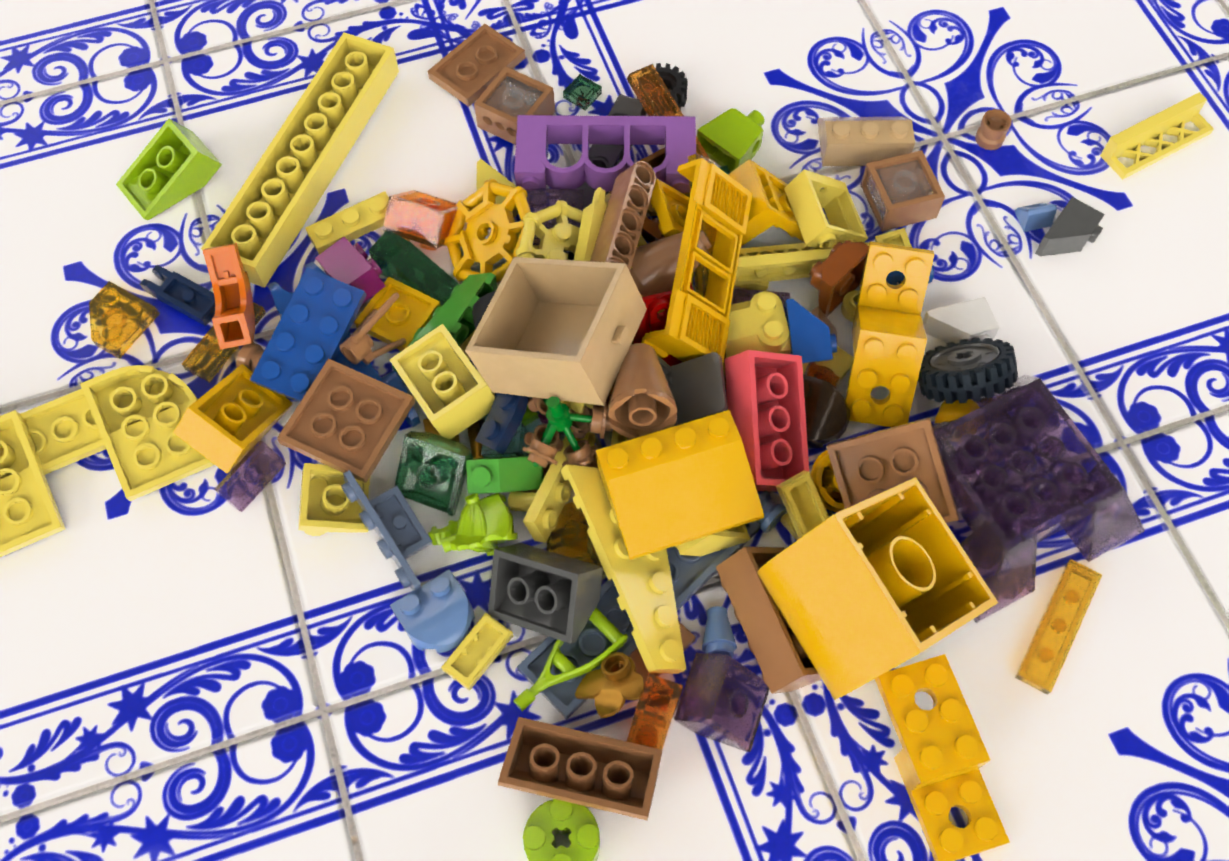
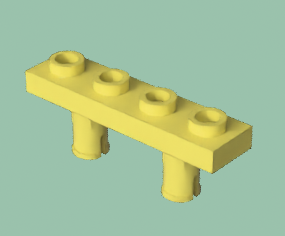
(546, 505)

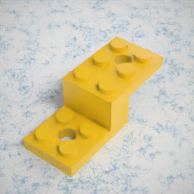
(941, 759)

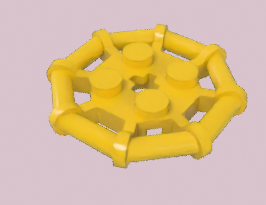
(481, 218)

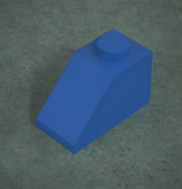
(808, 334)

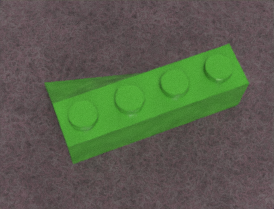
(457, 310)

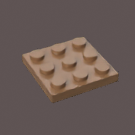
(346, 420)
(889, 458)

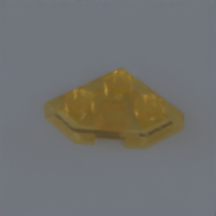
(118, 319)

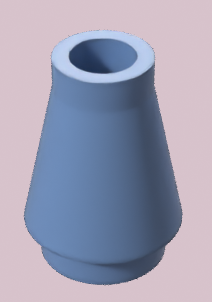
(718, 633)

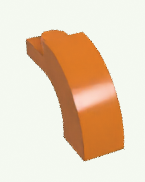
(233, 296)

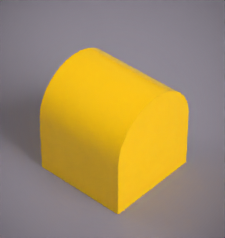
(875, 586)

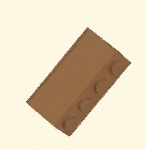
(769, 636)
(581, 768)

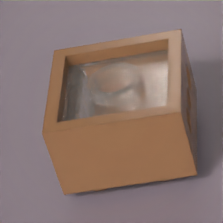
(507, 98)
(902, 190)

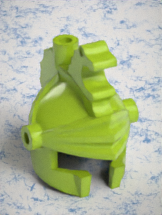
(480, 527)

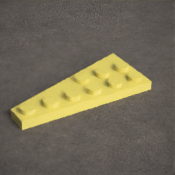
(642, 583)

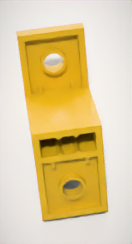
(767, 208)
(888, 334)

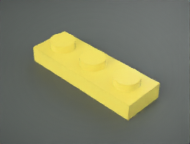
(350, 222)

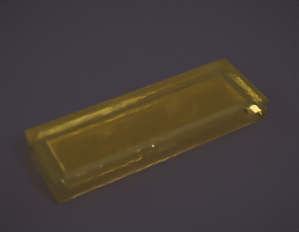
(207, 357)

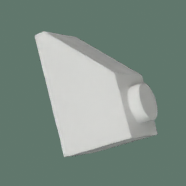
(962, 321)

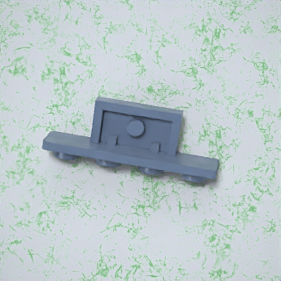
(395, 525)

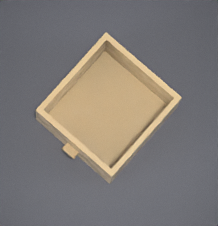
(558, 329)

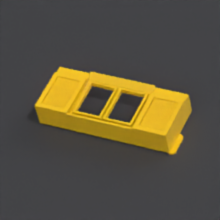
(694, 322)

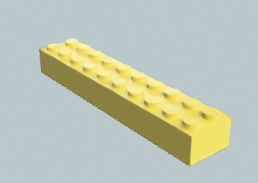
(305, 155)

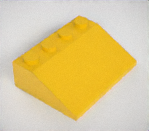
(679, 484)

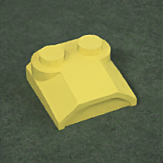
(758, 326)
(324, 503)

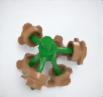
(546, 439)

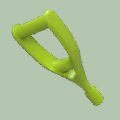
(566, 667)

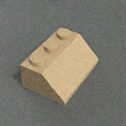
(864, 139)

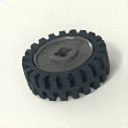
(968, 370)

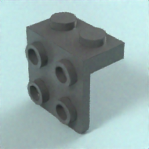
(697, 387)

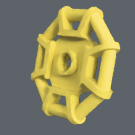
(553, 240)

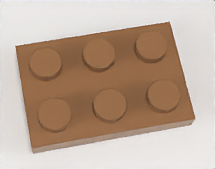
(475, 64)

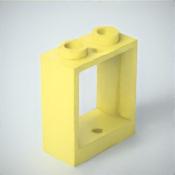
(807, 197)

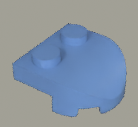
(436, 614)

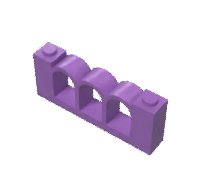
(537, 131)

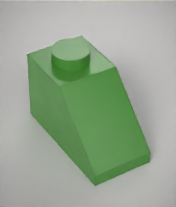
(502, 475)

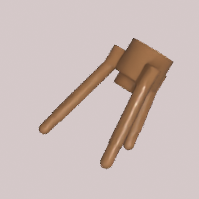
(359, 344)

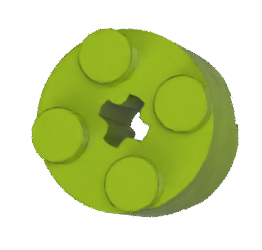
(561, 818)

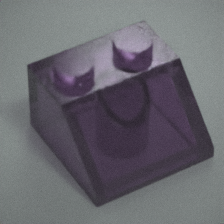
(722, 701)

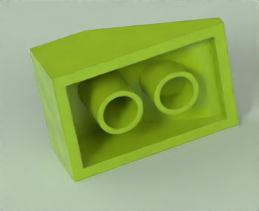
(168, 170)

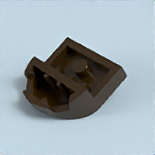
(825, 412)

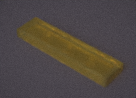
(1058, 627)

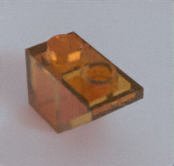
(655, 712)

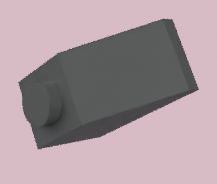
(1071, 229)

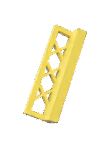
(1151, 132)
(777, 262)

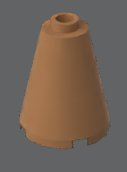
(657, 262)
(641, 395)

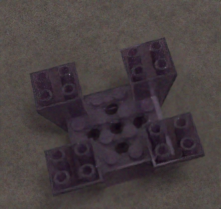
(1053, 464)

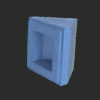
(1036, 216)

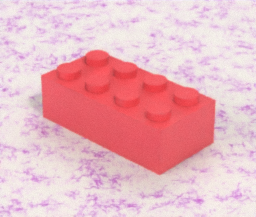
(769, 413)

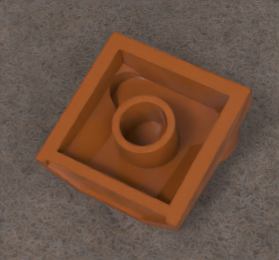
(838, 274)

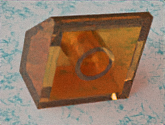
(420, 218)

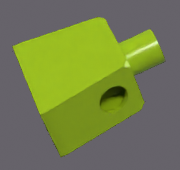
(732, 137)

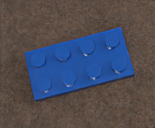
(308, 334)

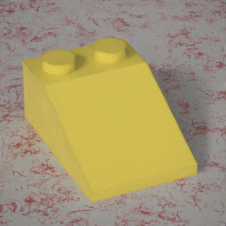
(444, 382)

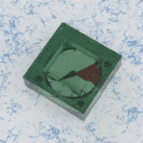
(582, 92)

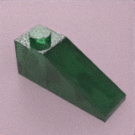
(411, 266)

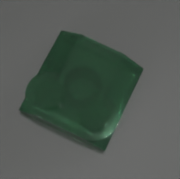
(432, 470)

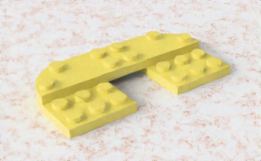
(121, 412)

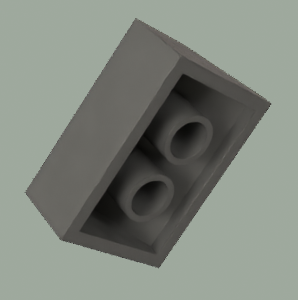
(543, 590)

